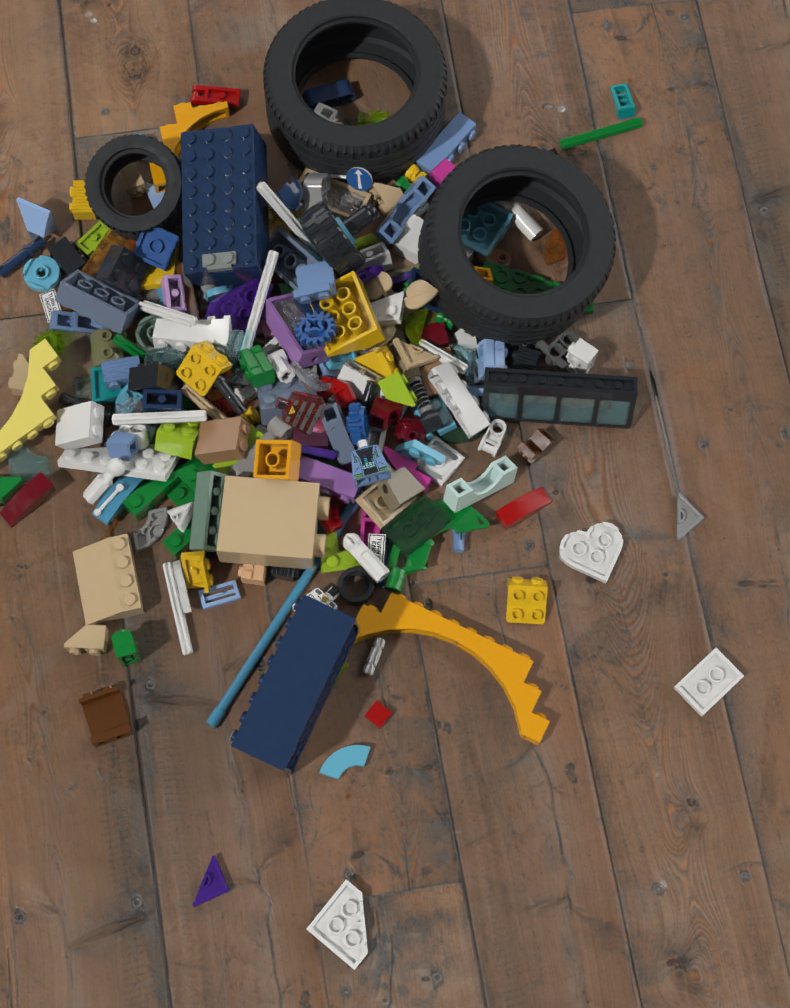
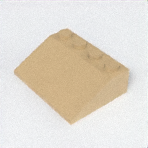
(108, 580)

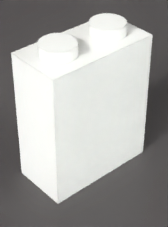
(79, 425)

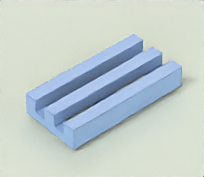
(222, 601)

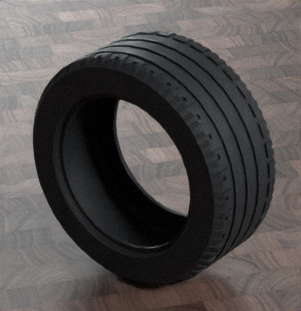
(355, 30)
(555, 190)

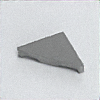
(687, 517)

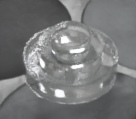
(130, 405)

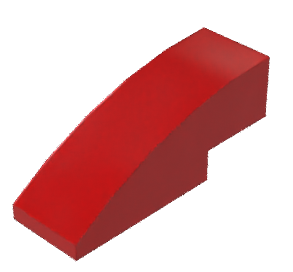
(522, 508)

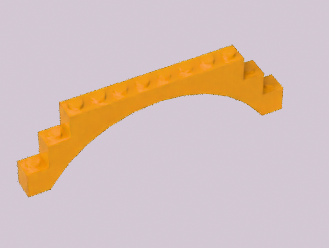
(505, 665)

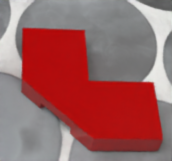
(340, 389)

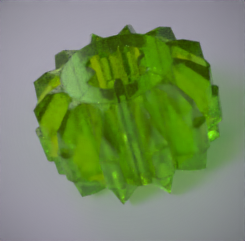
(53, 338)

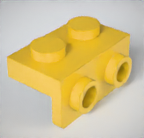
(196, 571)

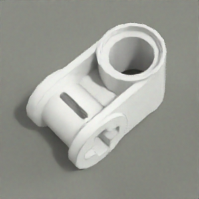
(140, 432)
(491, 440)

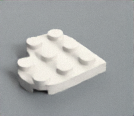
(592, 551)

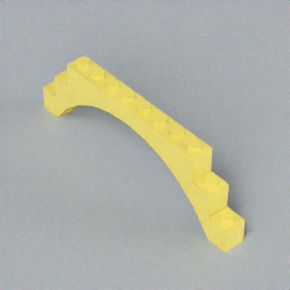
(32, 412)

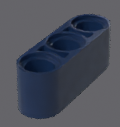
(331, 94)

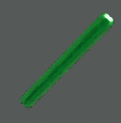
(600, 133)

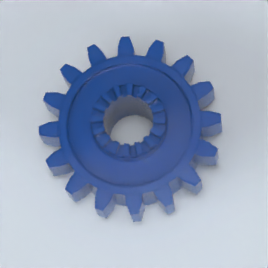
(357, 422)

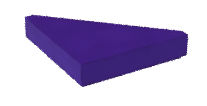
(212, 885)

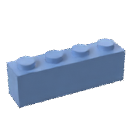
(448, 143)

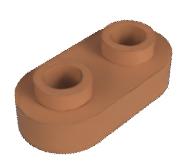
(494, 257)

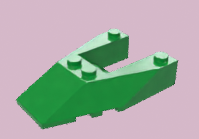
(180, 490)

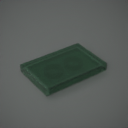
(416, 525)

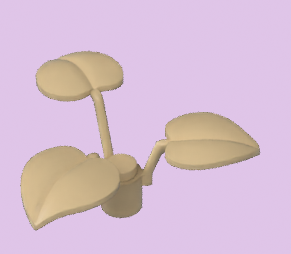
(417, 294)

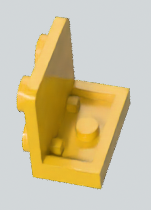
(379, 361)
(202, 367)
(526, 600)

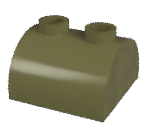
(103, 348)

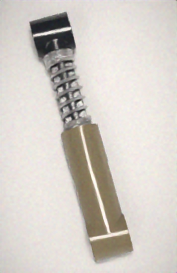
(428, 415)

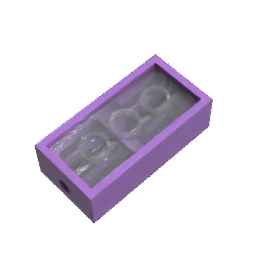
(281, 317)

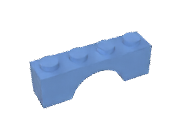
(395, 220)

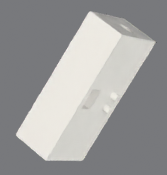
(407, 242)

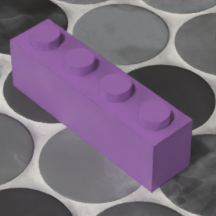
(331, 479)

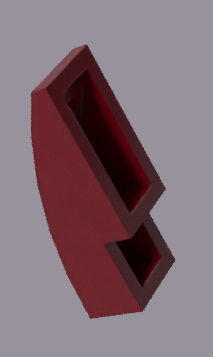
(27, 499)

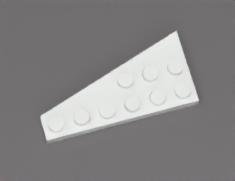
(145, 464)

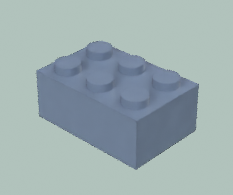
(269, 393)

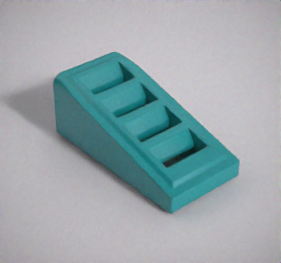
(622, 111)

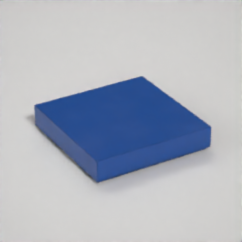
(156, 247)

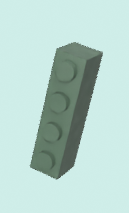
(207, 511)

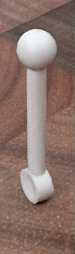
(119, 488)

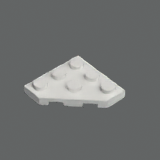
(342, 925)

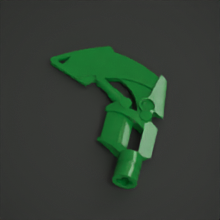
(461, 522)

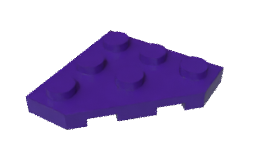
(237, 304)

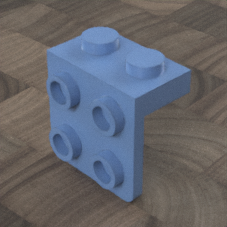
(315, 283)

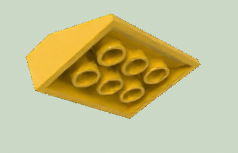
(353, 317)

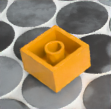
(277, 460)

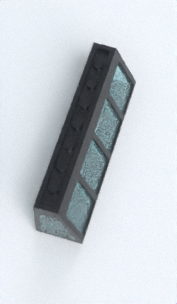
(559, 397)

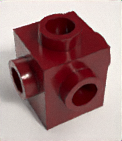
(409, 429)

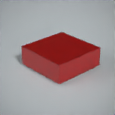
(378, 714)

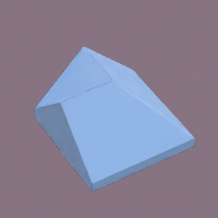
(36, 218)

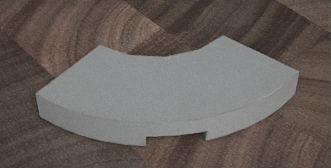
(152, 530)

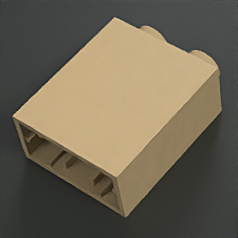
(271, 522)

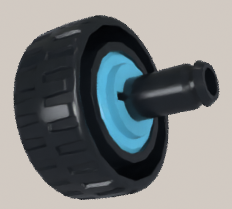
(335, 237)

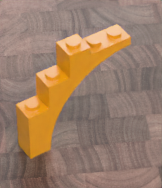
(187, 120)

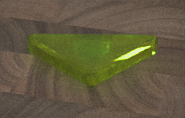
(413, 325)

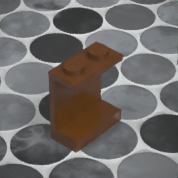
(106, 715)

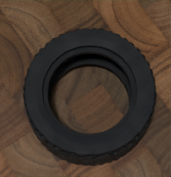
(109, 162)

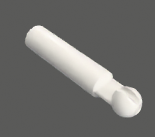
(522, 219)

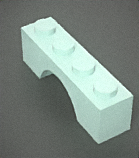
(496, 477)

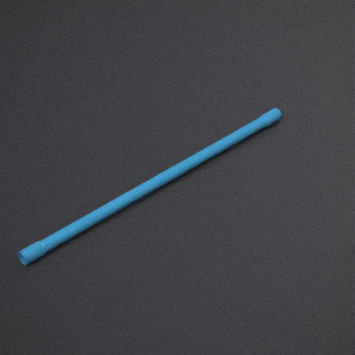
(219, 711)

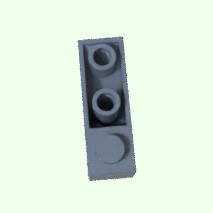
(337, 432)

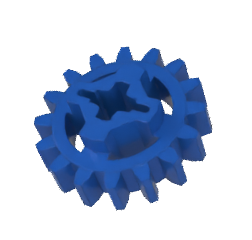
(315, 329)

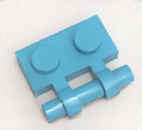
(444, 414)

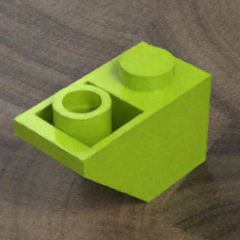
(395, 389)

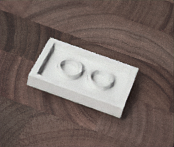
(708, 682)

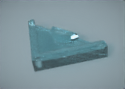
(467, 356)

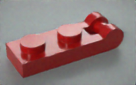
(215, 94)

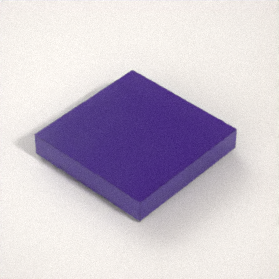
(317, 453)

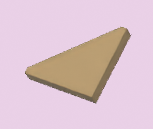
(413, 355)

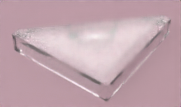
(309, 379)

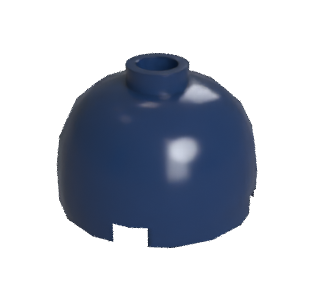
(291, 194)

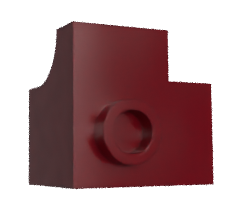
(384, 412)

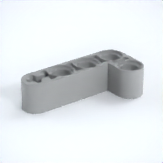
(315, 188)
(277, 430)

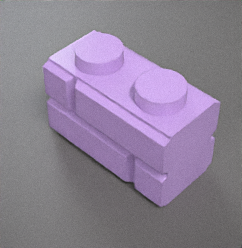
(173, 292)

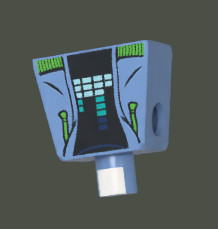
(368, 464)

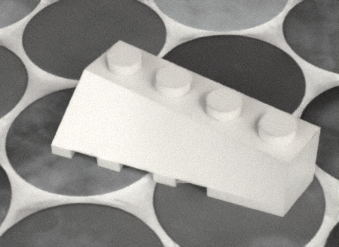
(183, 337)
(458, 399)

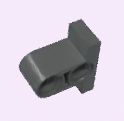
(559, 347)

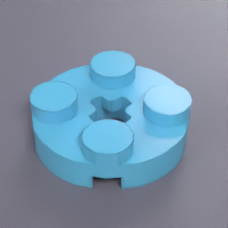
(44, 283)

